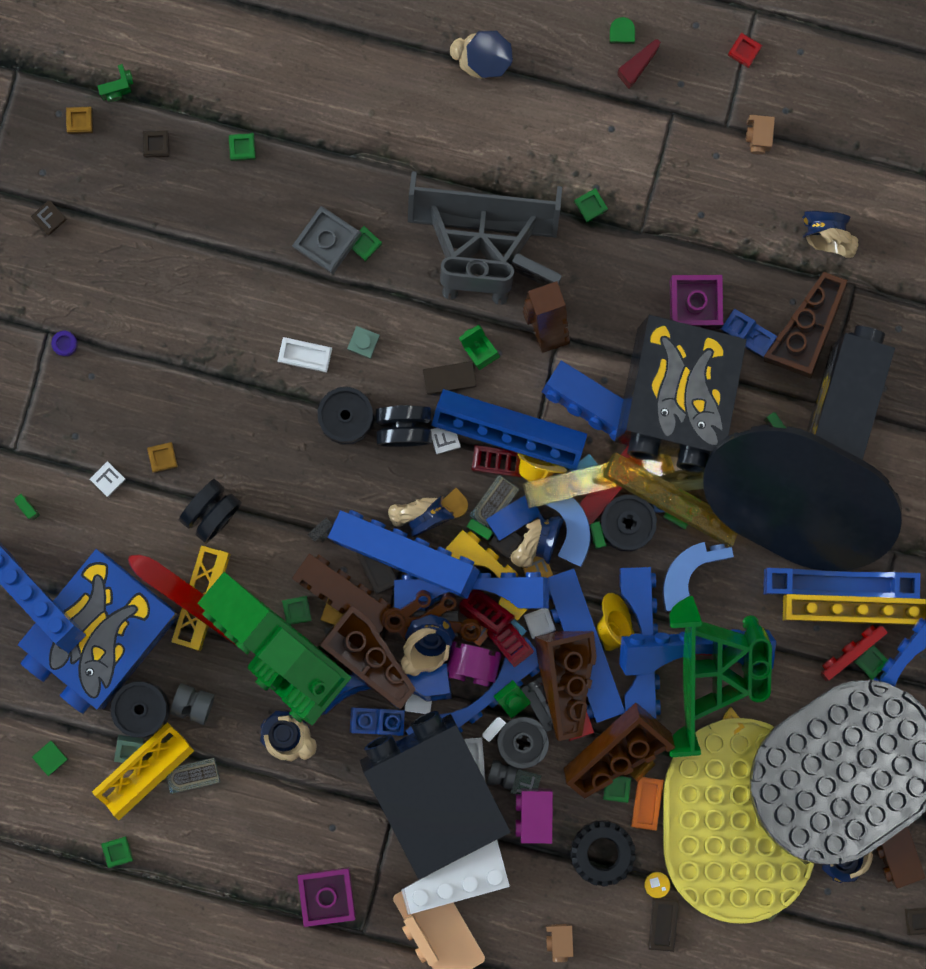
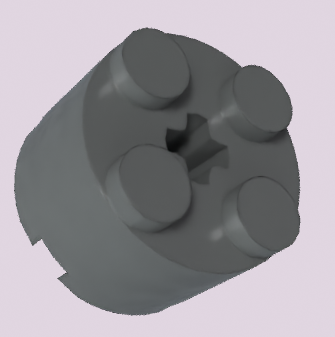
(529, 755)

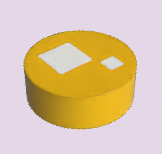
(657, 884)

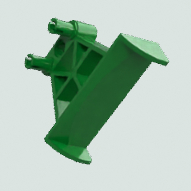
(756, 679)

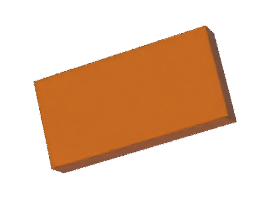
(647, 803)

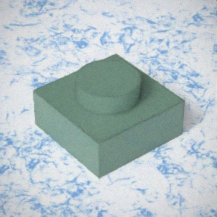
(363, 342)
(126, 747)

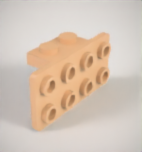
(441, 936)

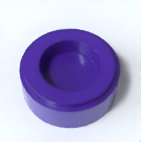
(64, 343)

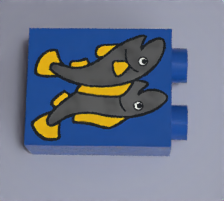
(120, 628)

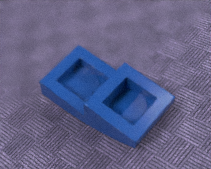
(758, 339)

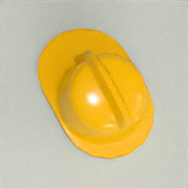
(535, 469)
(615, 622)

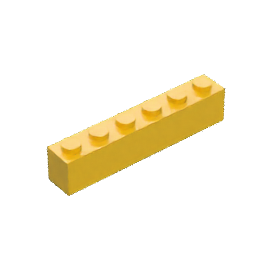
(853, 609)

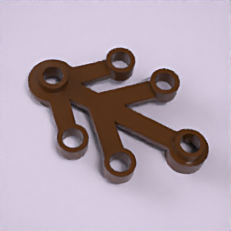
(401, 626)

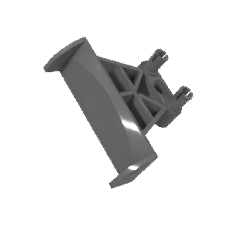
(482, 213)

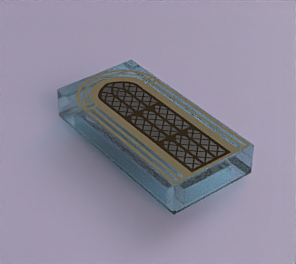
(495, 499)
(193, 775)

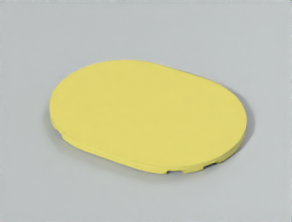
(713, 837)

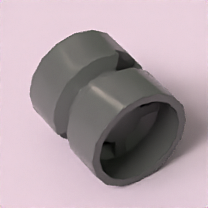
(192, 704)

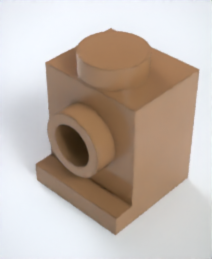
(760, 133)
(560, 941)

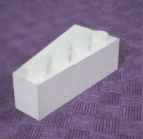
(462, 879)

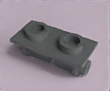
(536, 694)

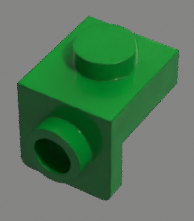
(114, 90)
(478, 347)
(512, 699)

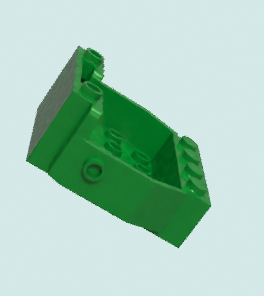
(283, 656)

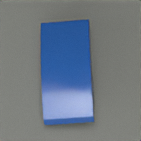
(512, 518)
(377, 721)

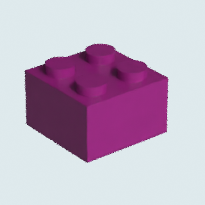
(697, 300)
(535, 815)
(326, 896)

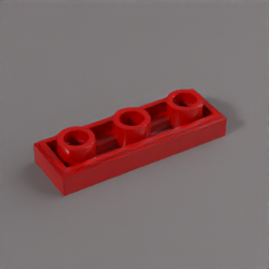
(852, 651)

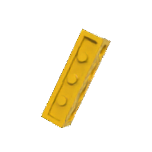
(201, 629)
(146, 773)

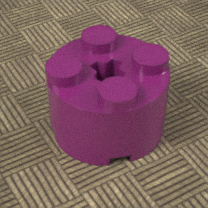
(473, 663)

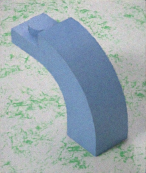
(578, 531)
(679, 572)

